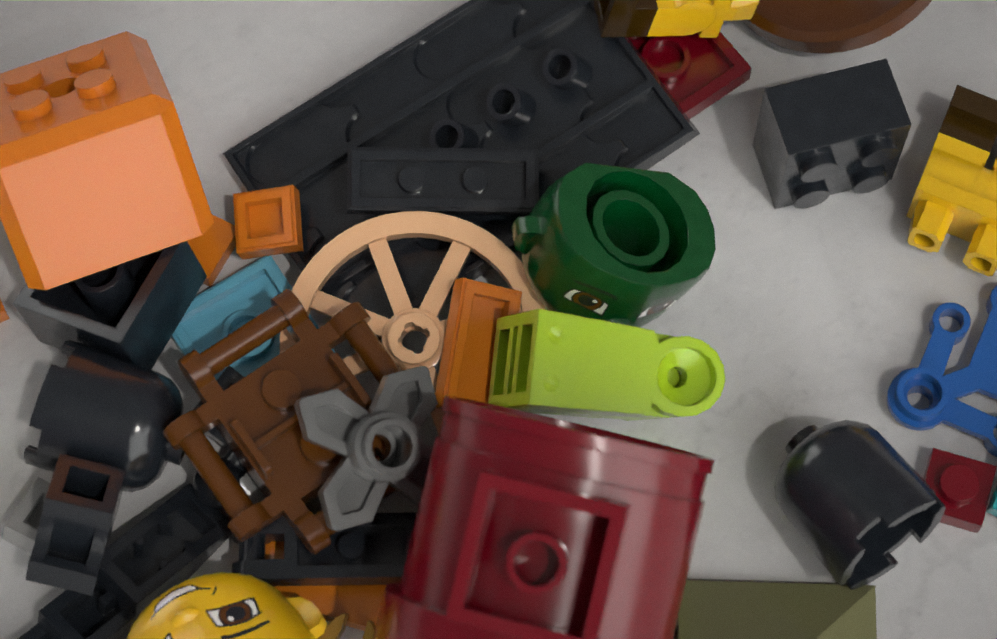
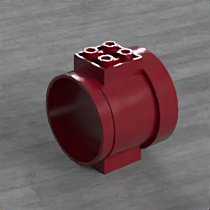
(546, 532)

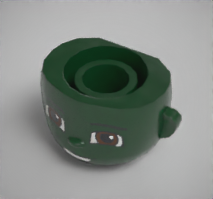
(615, 243)

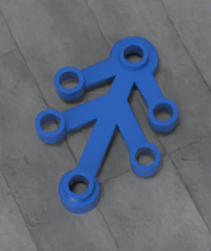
(946, 389)

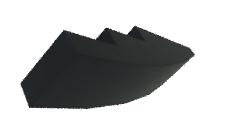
(136, 570)

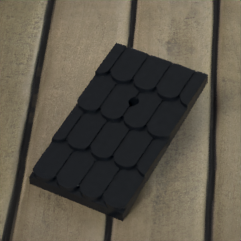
(454, 88)

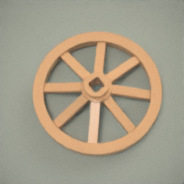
(374, 235)

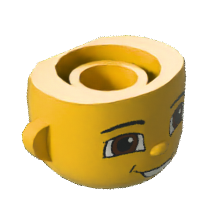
(227, 608)

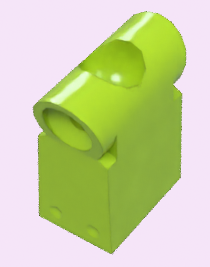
(600, 369)

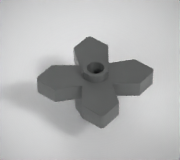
(347, 429)

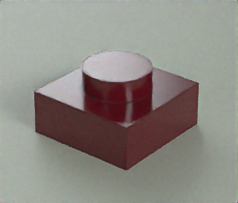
(961, 486)

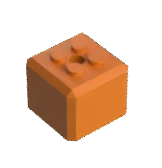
(94, 162)

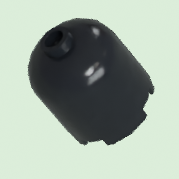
(107, 415)
(853, 499)

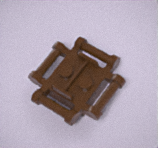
(261, 418)

